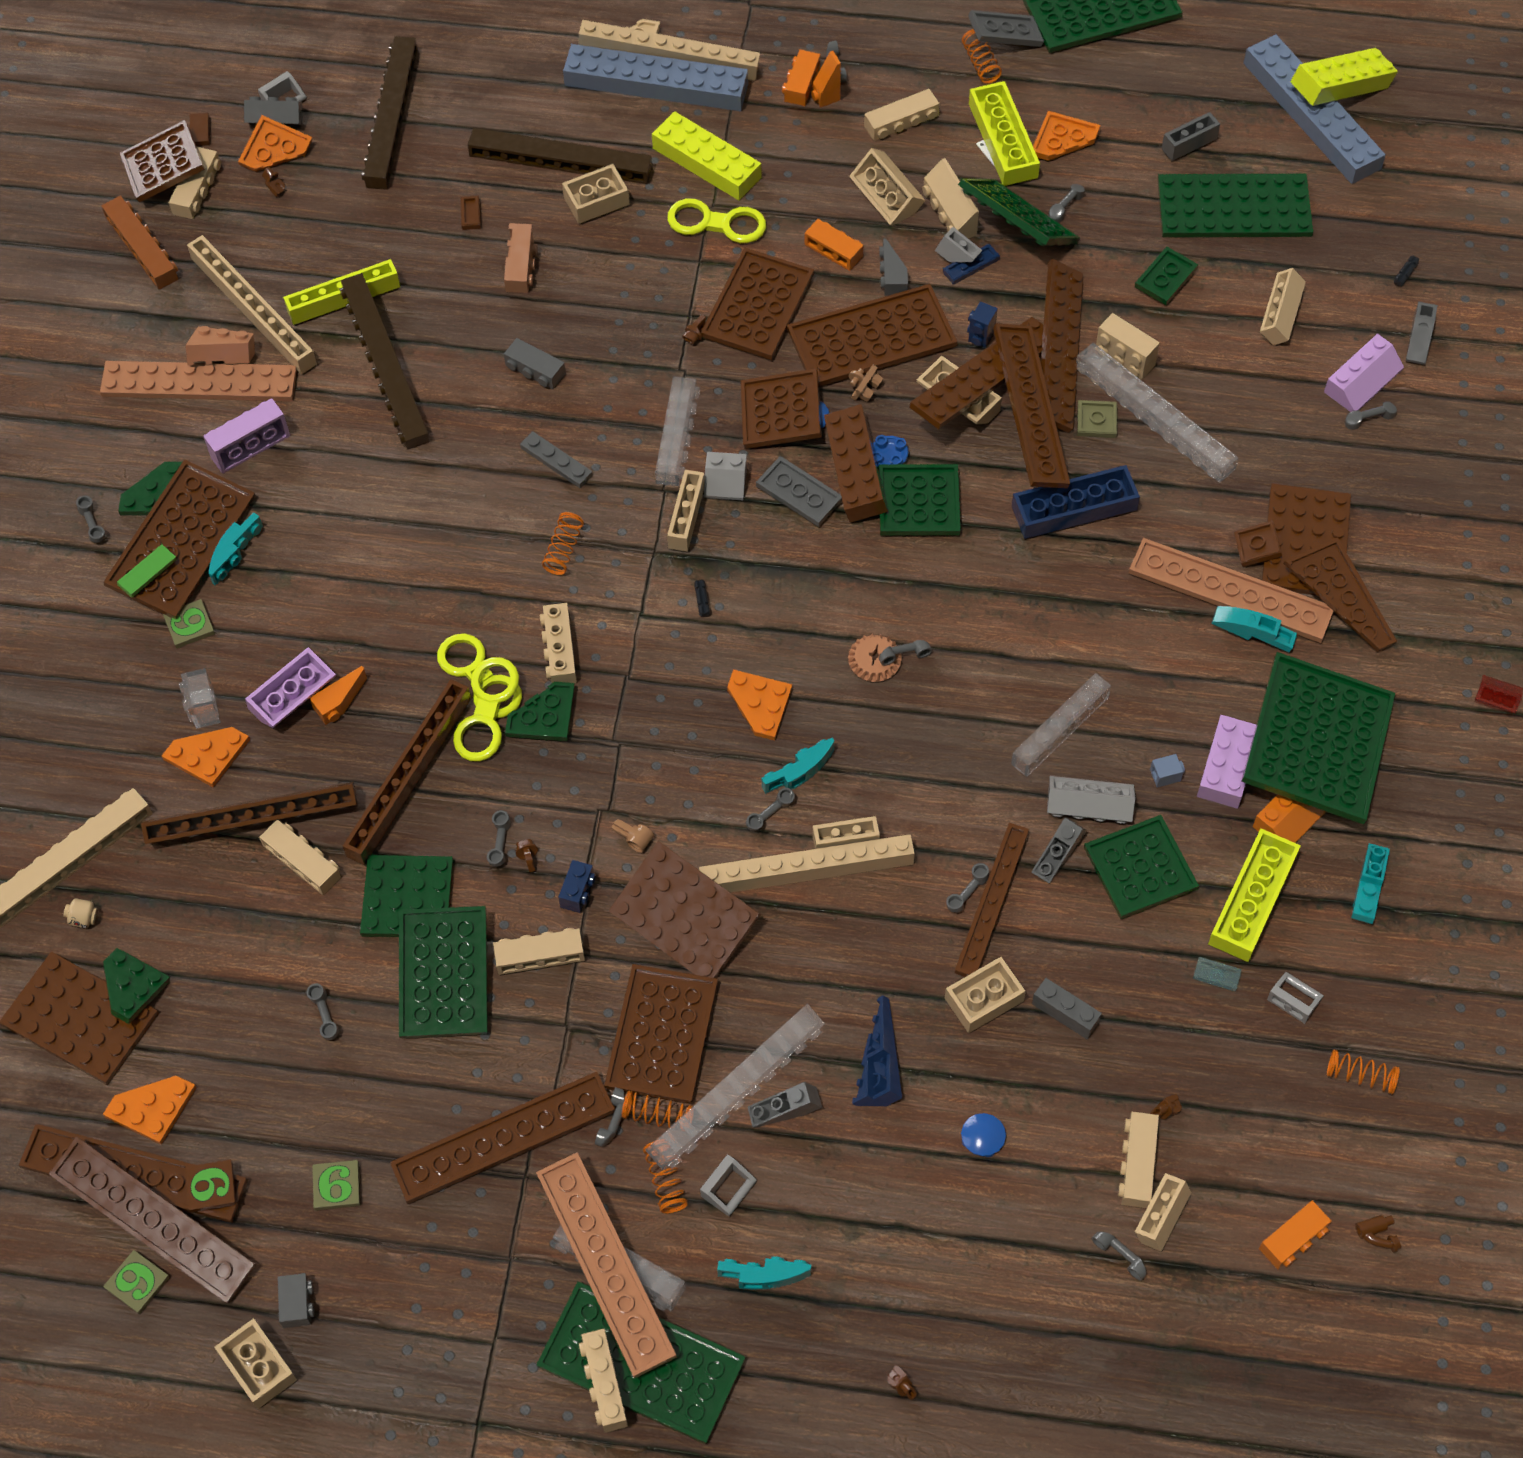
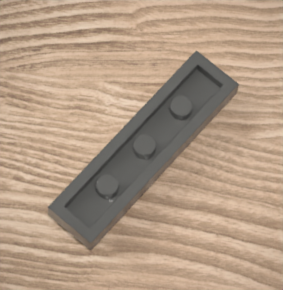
(556, 459)

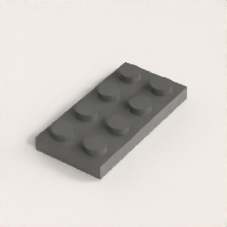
(1005, 28)
(799, 491)

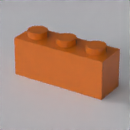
(801, 77)
(834, 244)
(1295, 1235)

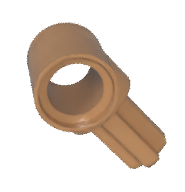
(636, 836)

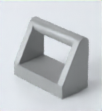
(280, 86)
(1291, 1004)
(718, 1177)

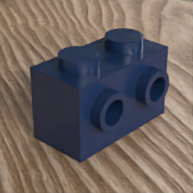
(982, 324)
(576, 886)

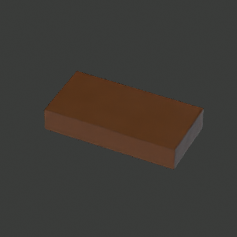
(200, 128)
(470, 212)

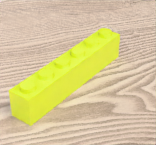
(327, 297)

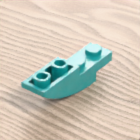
(228, 549)
(1256, 624)
(807, 764)
(1370, 883)
(773, 1275)

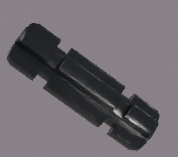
(1406, 270)
(702, 599)

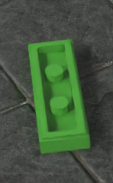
(146, 571)

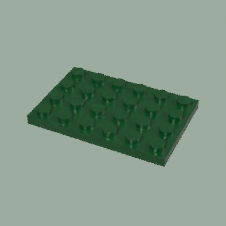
(1018, 212)
(443, 972)

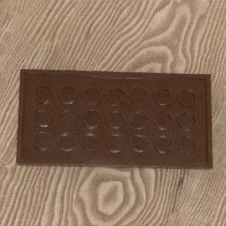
(872, 334)
(189, 523)

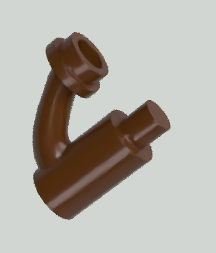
(1369, 1227)

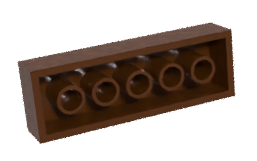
(855, 463)

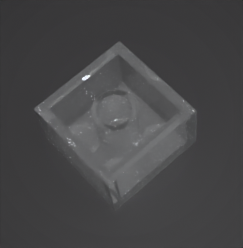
(199, 698)

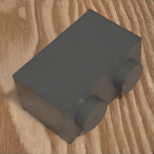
(294, 1300)

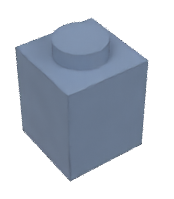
(1167, 770)

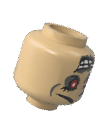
(80, 913)

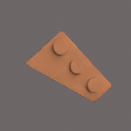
(520, 258)
(220, 345)

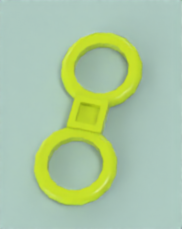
(716, 221)
(487, 678)
(486, 709)

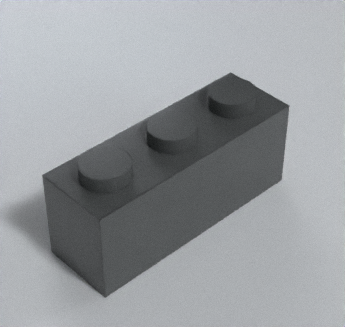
(281, 111)
(1190, 136)
(534, 363)
(1066, 1008)

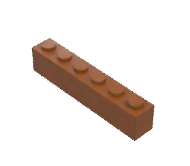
(139, 242)

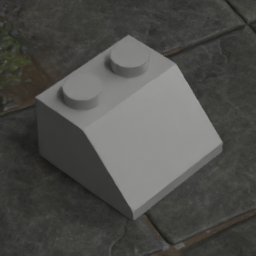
(725, 475)

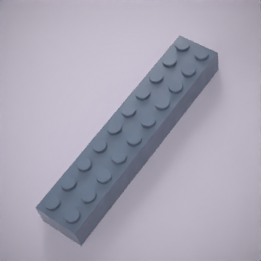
(655, 77)
(1324, 123)

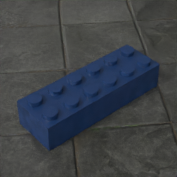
(1084, 501)

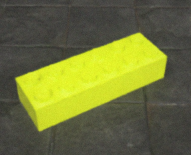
(1343, 76)
(1004, 133)
(706, 155)
(1254, 895)

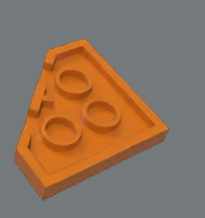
(1063, 135)
(272, 145)
(760, 701)
(207, 754)
(151, 1108)

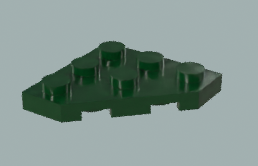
(144, 494)
(544, 715)
(131, 984)

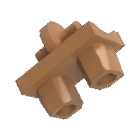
(862, 390)

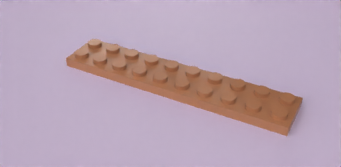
(198, 381)
(1230, 588)
(606, 1265)

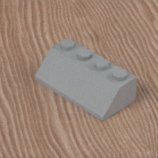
(1090, 799)

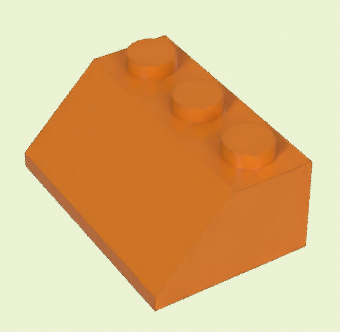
(1287, 818)

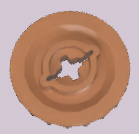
(861, 658)

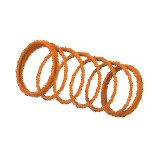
(987, 68)
(554, 559)
(1334, 1059)
(629, 1102)
(663, 1208)

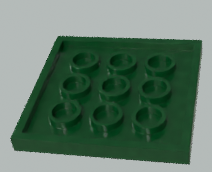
(920, 499)
(1141, 866)
(402, 884)

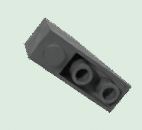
(894, 270)
(1421, 332)
(1059, 850)
(785, 1105)

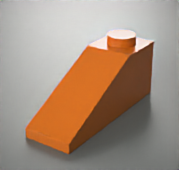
(827, 82)
(336, 698)

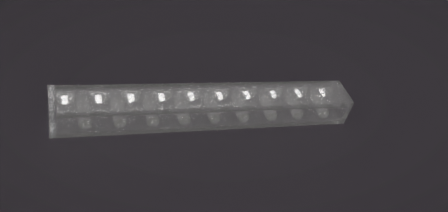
(1156, 412)
(734, 1087)

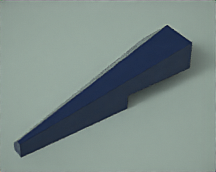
(880, 1076)

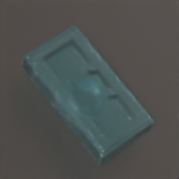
(1217, 974)

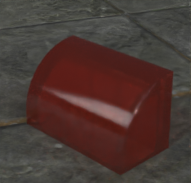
(1499, 694)

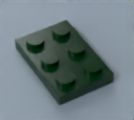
(1166, 275)

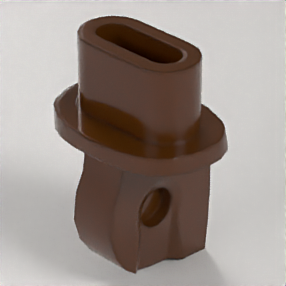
(274, 184)
(693, 331)
(525, 851)
(1167, 1107)
(900, 1381)

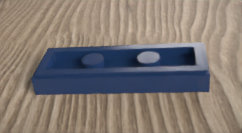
(960, 270)

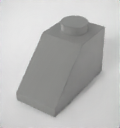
(957, 247)

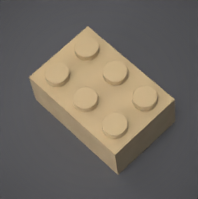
(595, 193)
(1128, 345)
(984, 994)
(255, 1363)

